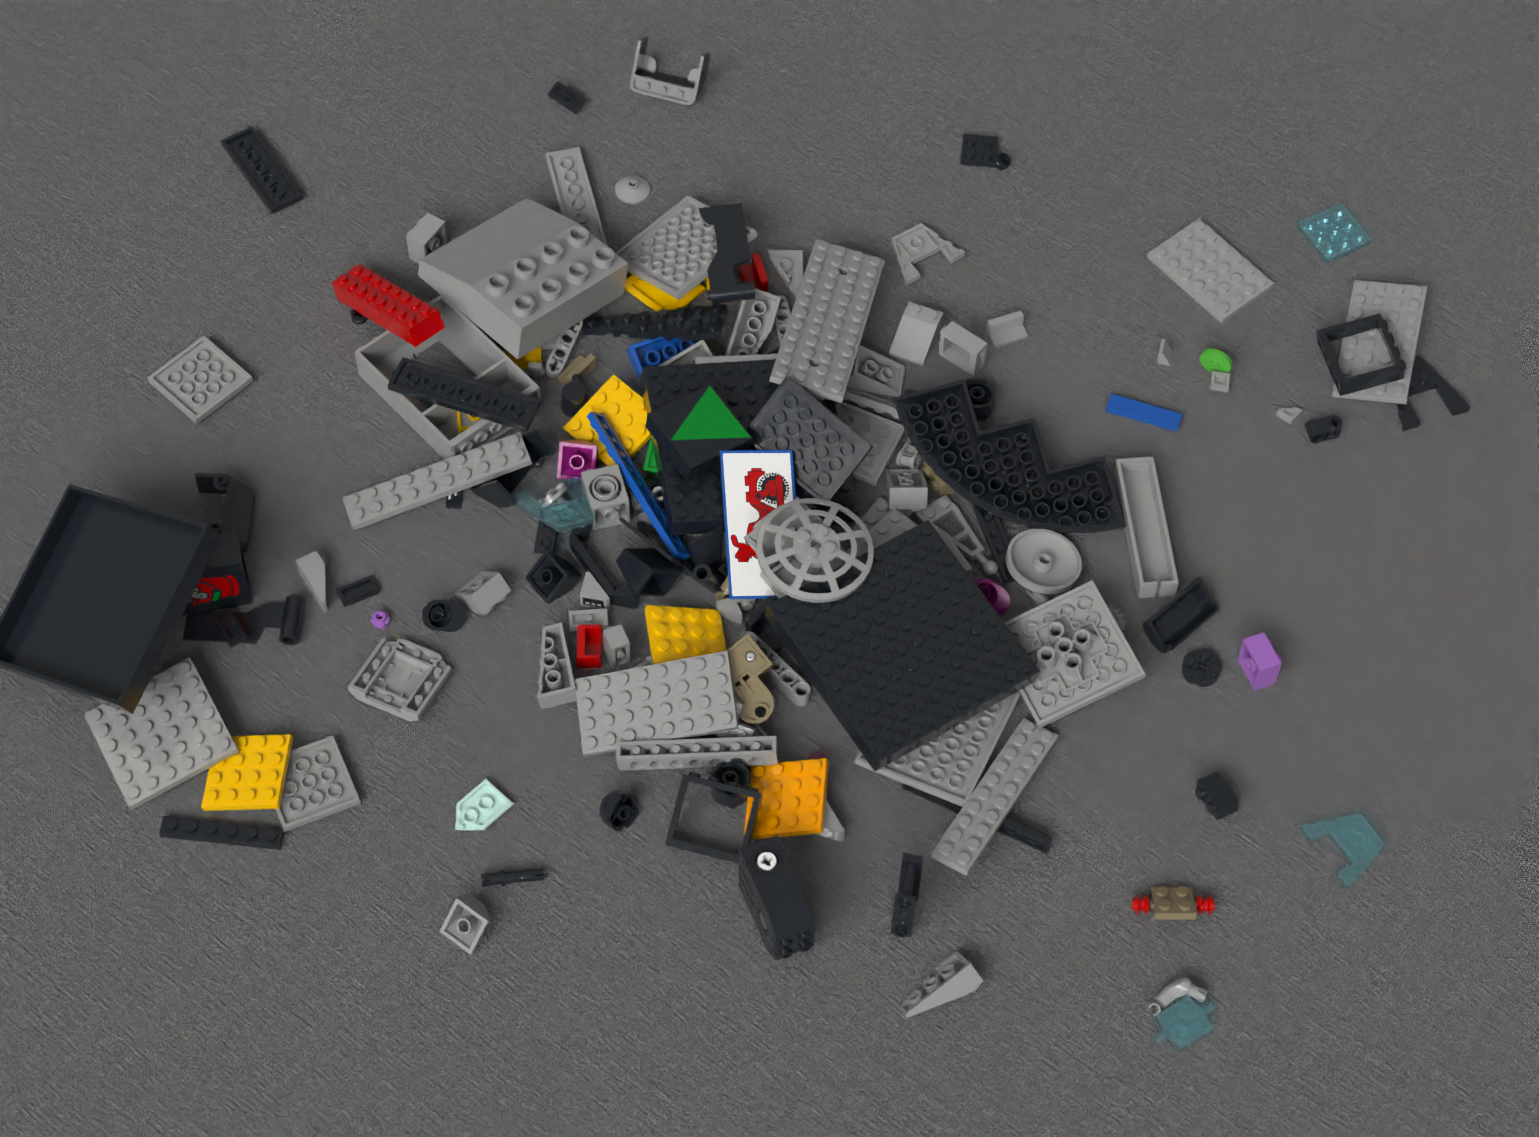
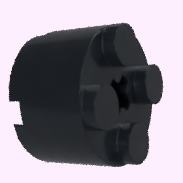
(982, 397)
(732, 772)

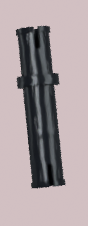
(512, 877)

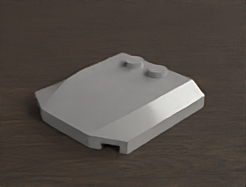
(400, 678)

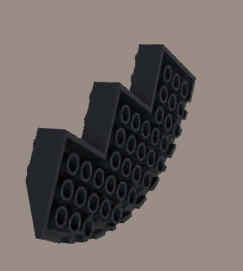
(1000, 473)

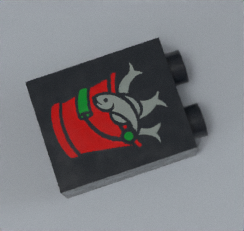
(224, 578)

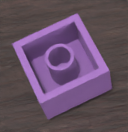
(1259, 661)

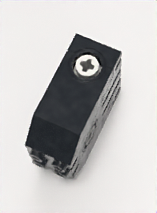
(775, 898)

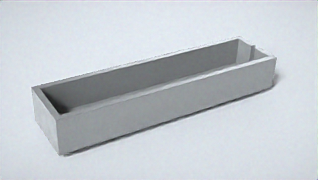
(1145, 527)

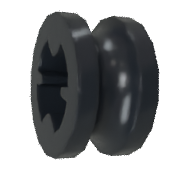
(1001, 161)
(356, 319)

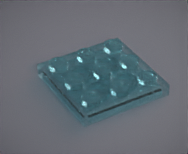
(1334, 233)

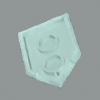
(481, 807)

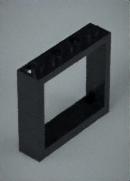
(1365, 380)
(713, 783)

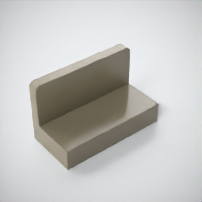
(580, 366)

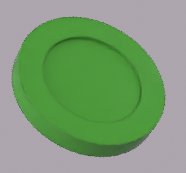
(1215, 360)

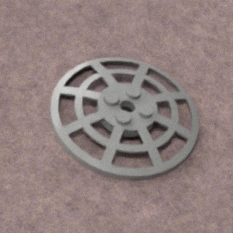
(811, 556)

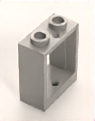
(966, 340)

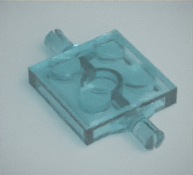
(1184, 1023)

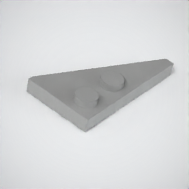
(789, 266)

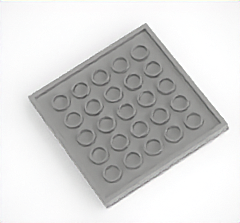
(675, 249)
(167, 736)

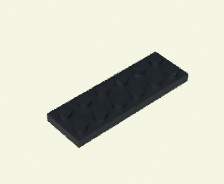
(261, 170)

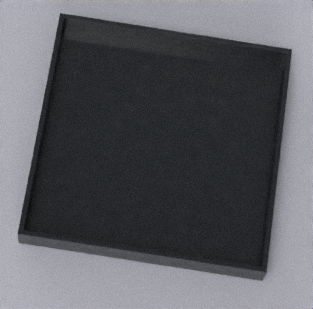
(745, 388)
(103, 596)
(905, 648)

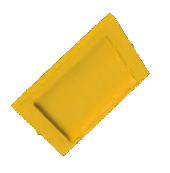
(656, 298)

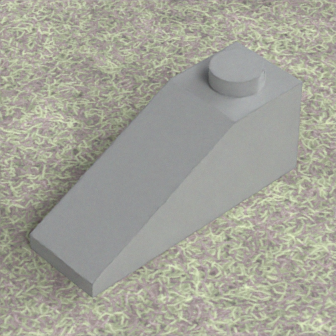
(313, 571)

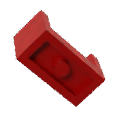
(589, 646)

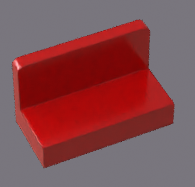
(755, 272)

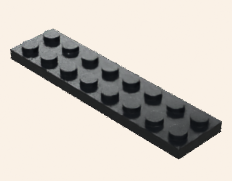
(464, 394)

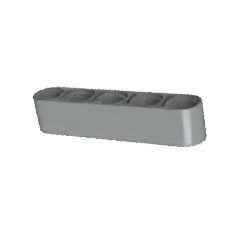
(783, 673)

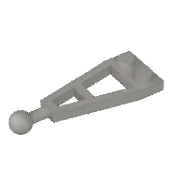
(942, 509)

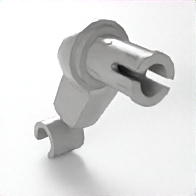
(1177, 989)

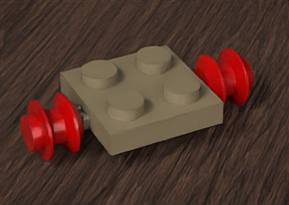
(1173, 903)

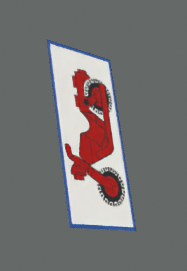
(751, 489)

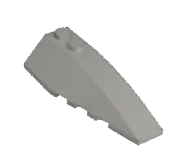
(752, 324)

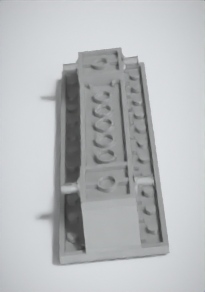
(828, 320)

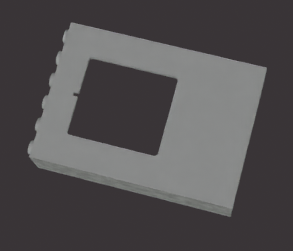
(471, 347)

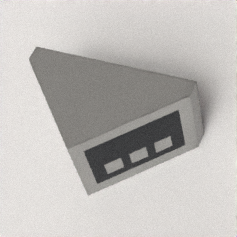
(592, 594)

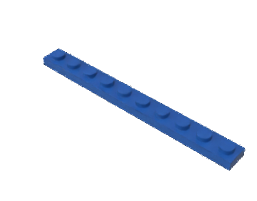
(637, 484)

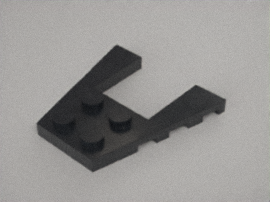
(1422, 380)

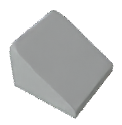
(1165, 353)

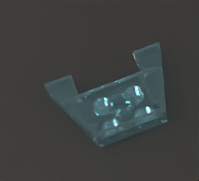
(1353, 838)

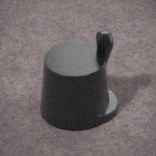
(573, 396)

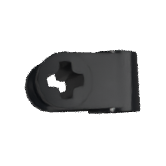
(1322, 429)

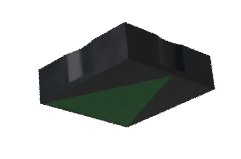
(697, 430)

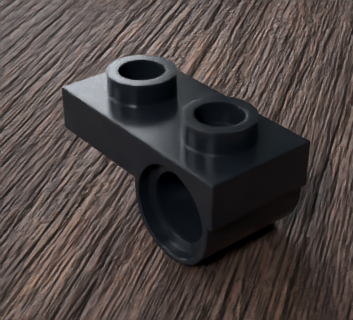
(545, 538)

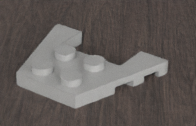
(917, 245)

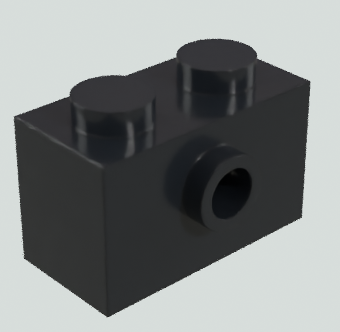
(1216, 795)

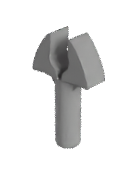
(534, 369)

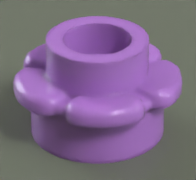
(380, 623)

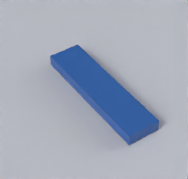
(1144, 412)

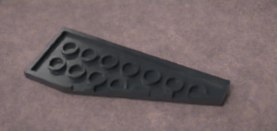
(682, 323)

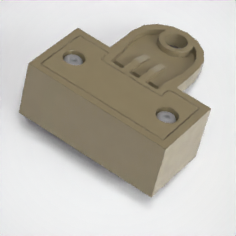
(747, 668)

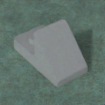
(732, 608)

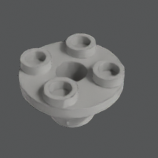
(554, 496)

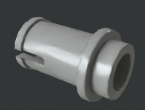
(1037, 597)

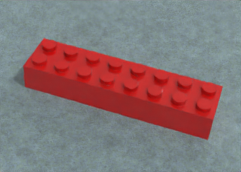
(388, 305)

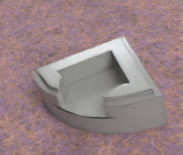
(1289, 414)

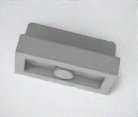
(1006, 329)

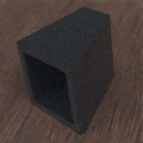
(647, 571)

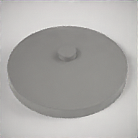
(1043, 561)

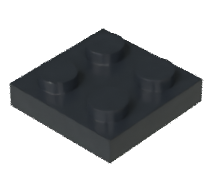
(978, 150)

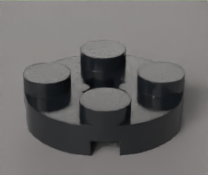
(1208, 660)

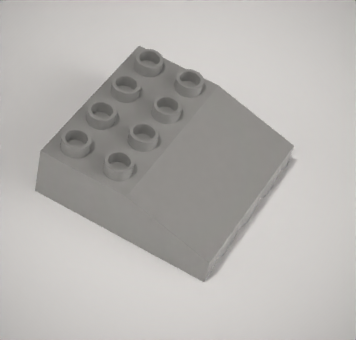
(526, 275)

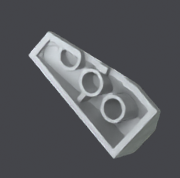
(952, 980)

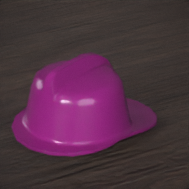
(995, 594)

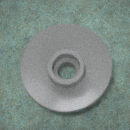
(632, 189)

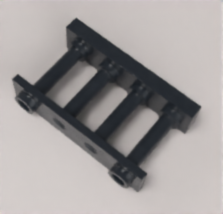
(907, 895)

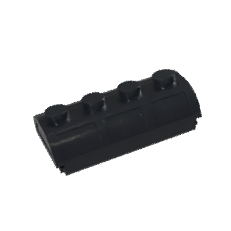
(1180, 617)

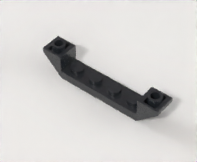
(619, 597)

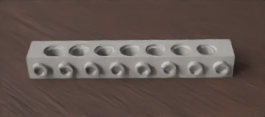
(696, 753)

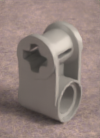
(909, 456)

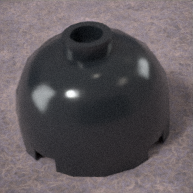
(619, 809)

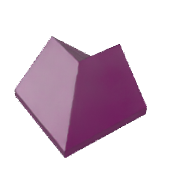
(576, 457)

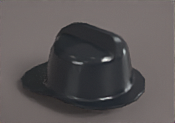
(443, 615)

